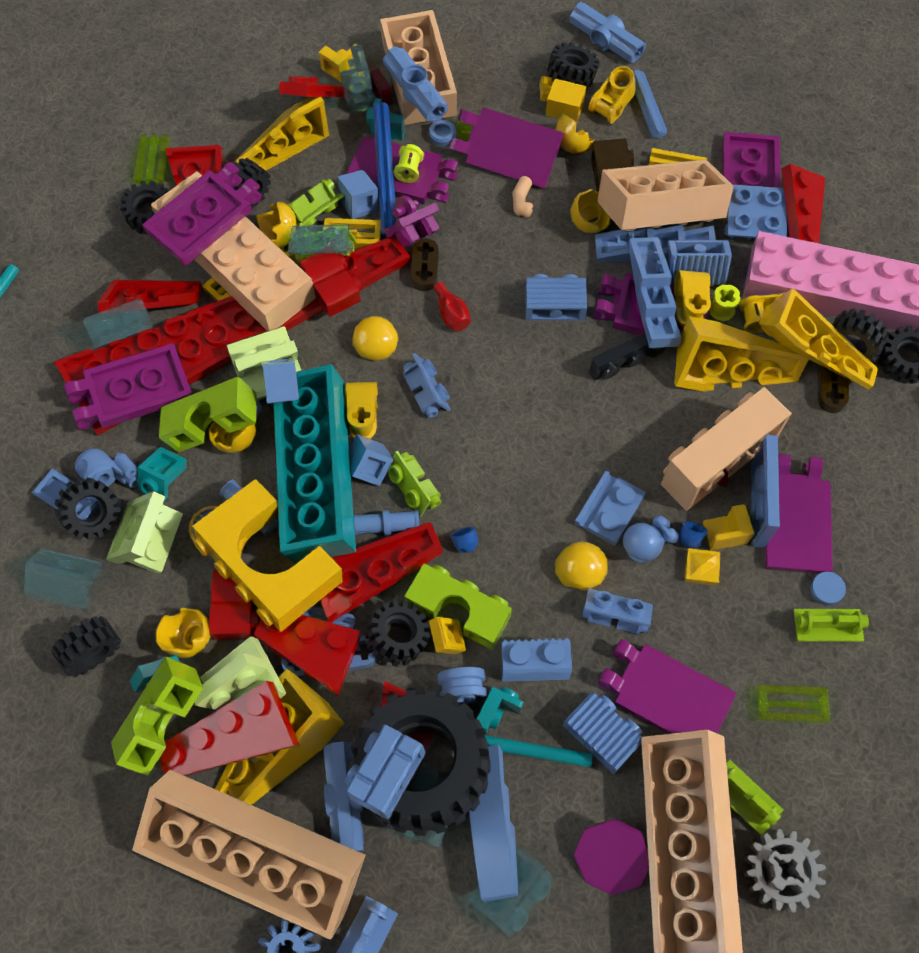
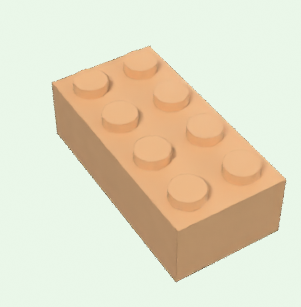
(422, 41)
(664, 194)
(727, 446)

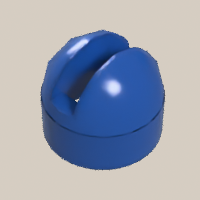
(692, 534)
(465, 539)

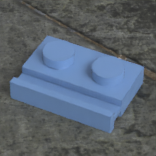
(610, 508)

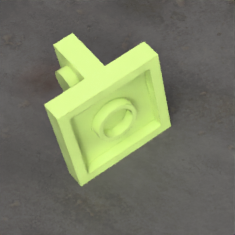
(250, 352)
(145, 533)
(236, 675)

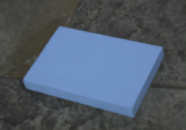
(765, 492)

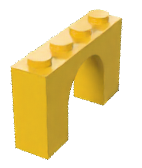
(278, 596)

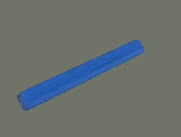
(384, 165)

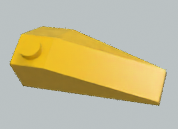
(289, 134)
(808, 333)
(723, 354)
(314, 727)

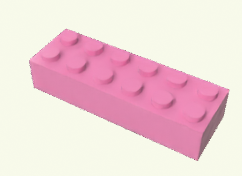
(835, 279)

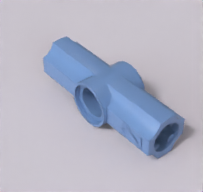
(607, 32)
(415, 85)
(343, 812)

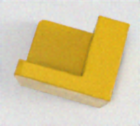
(334, 62)
(565, 99)
(729, 530)

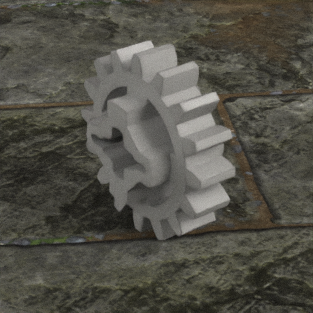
(775, 883)

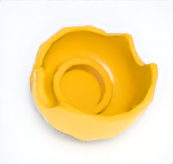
(573, 141)
(586, 208)
(279, 224)
(375, 338)
(231, 442)
(581, 566)
(184, 624)

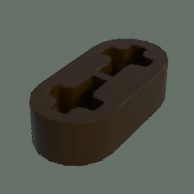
(419, 264)
(825, 387)

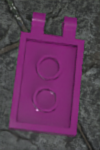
(509, 145)
(751, 159)
(429, 171)
(202, 213)
(625, 305)
(128, 387)
(805, 527)
(666, 691)

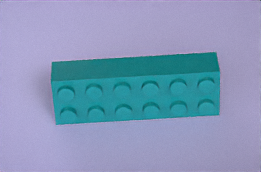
(314, 467)

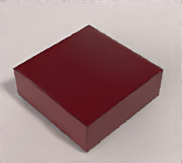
(380, 86)

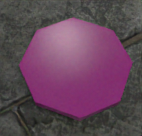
(612, 856)

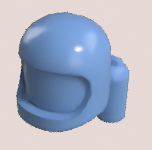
(99, 466)
(646, 541)

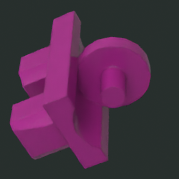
(409, 217)

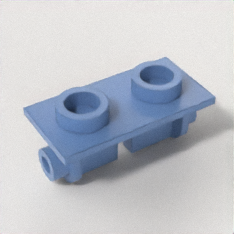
(433, 395)
(632, 613)
(368, 928)

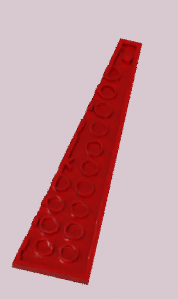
(205, 332)

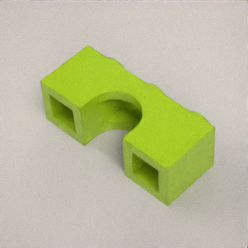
(186, 420)
(435, 589)
(141, 736)

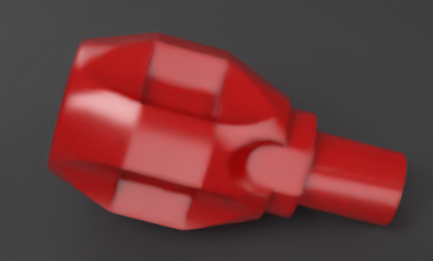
(452, 308)

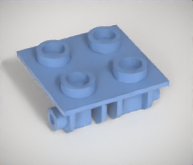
(756, 210)

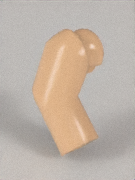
(519, 196)

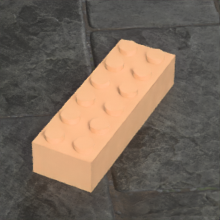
(252, 269)
(690, 844)
(248, 853)

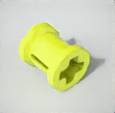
(408, 163)
(724, 303)

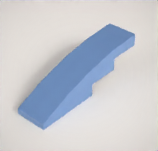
(614, 245)
(653, 292)
(495, 836)

